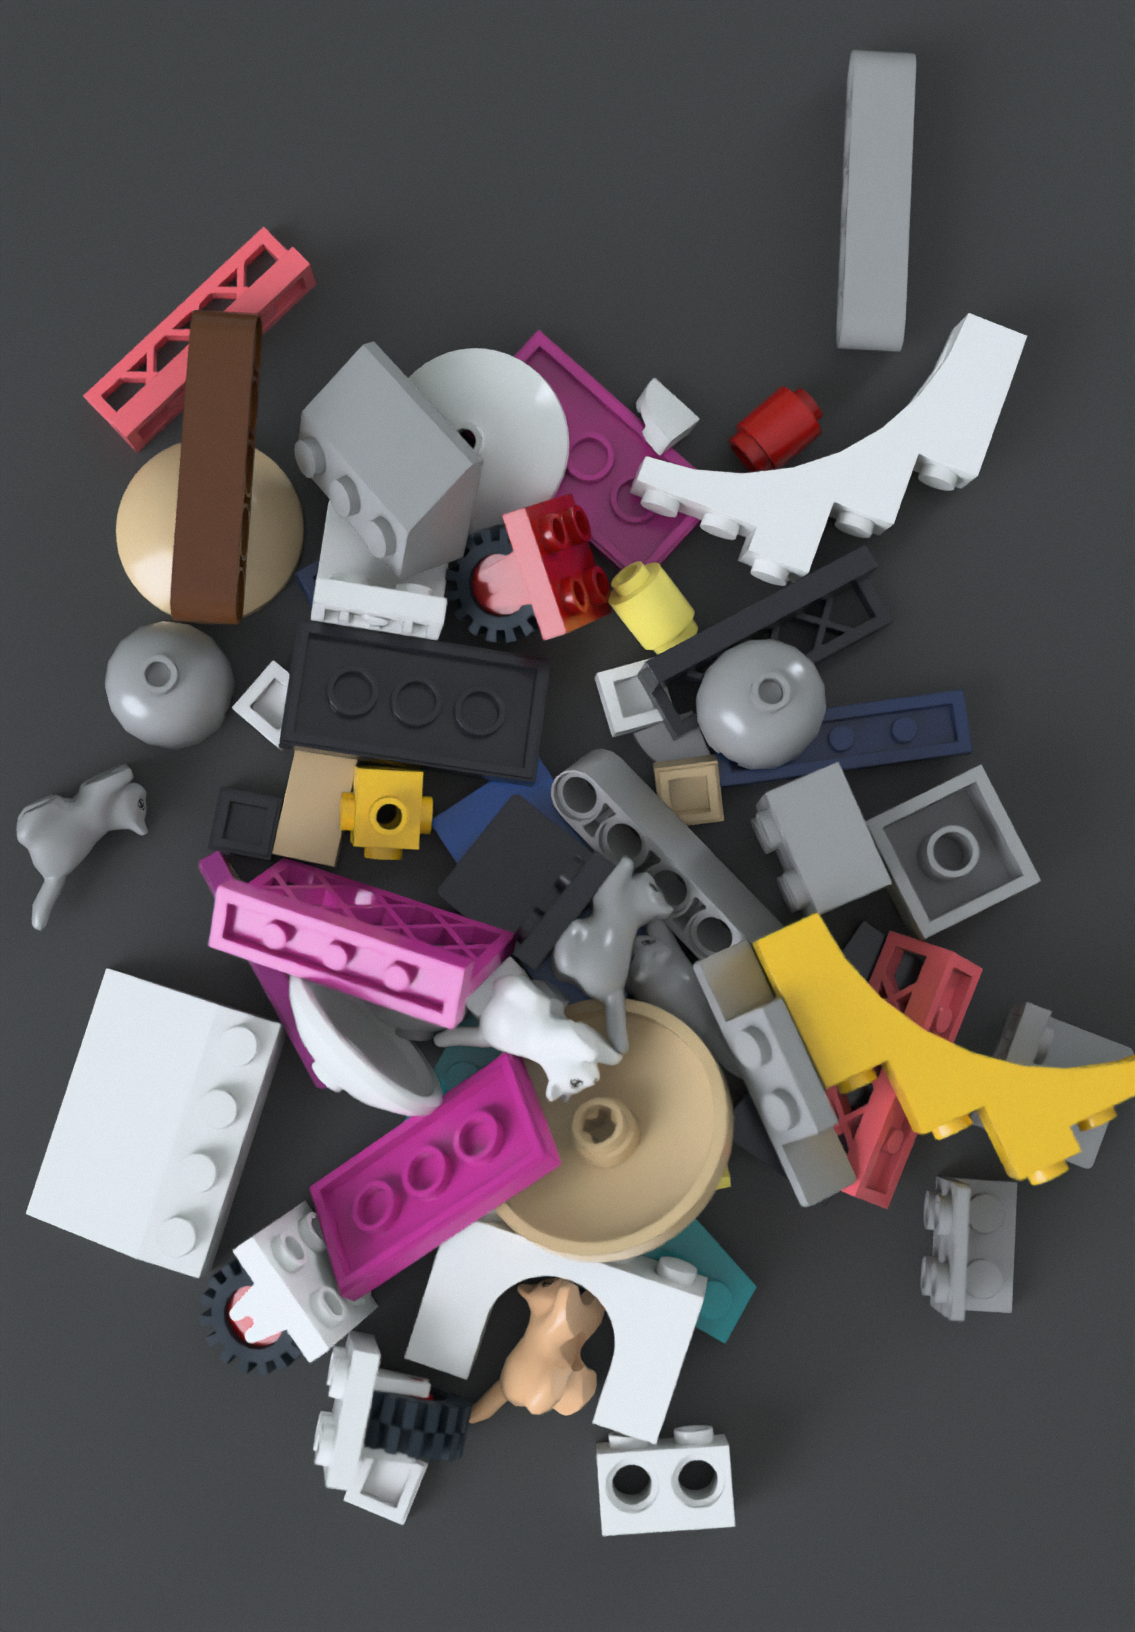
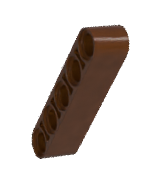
(216, 467)

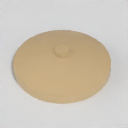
(633, 1147)

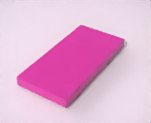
(603, 462)
(433, 1176)

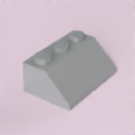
(390, 464)

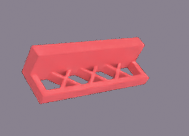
(164, 391)
(935, 1004)

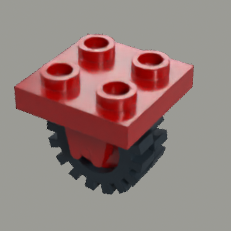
(531, 574)

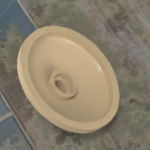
(148, 528)

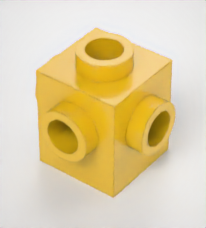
(380, 786)

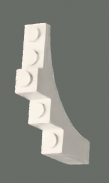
(862, 487)

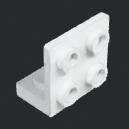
(365, 594)

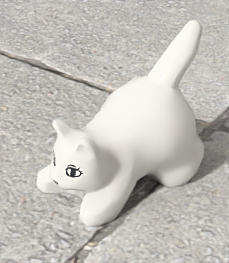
(531, 1023)

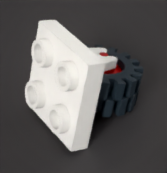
(280, 1297)
(383, 1415)

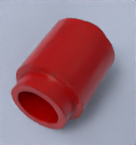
(776, 430)

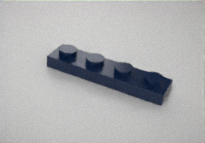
(872, 737)

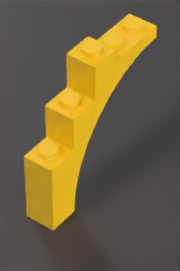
(936, 1082)

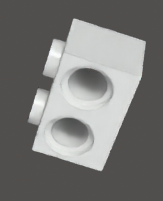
(665, 1501)

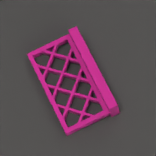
(344, 950)

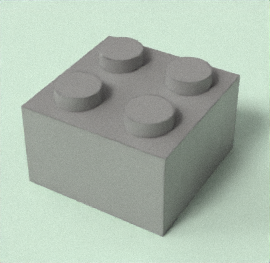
(819, 842)
(950, 854)

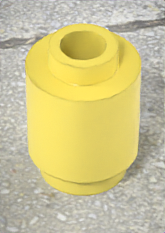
(652, 606)

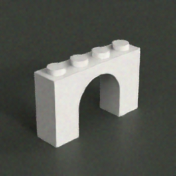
(646, 1299)

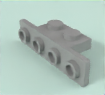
(776, 1073)

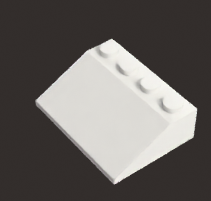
(157, 1123)

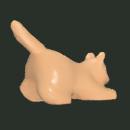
(547, 1362)

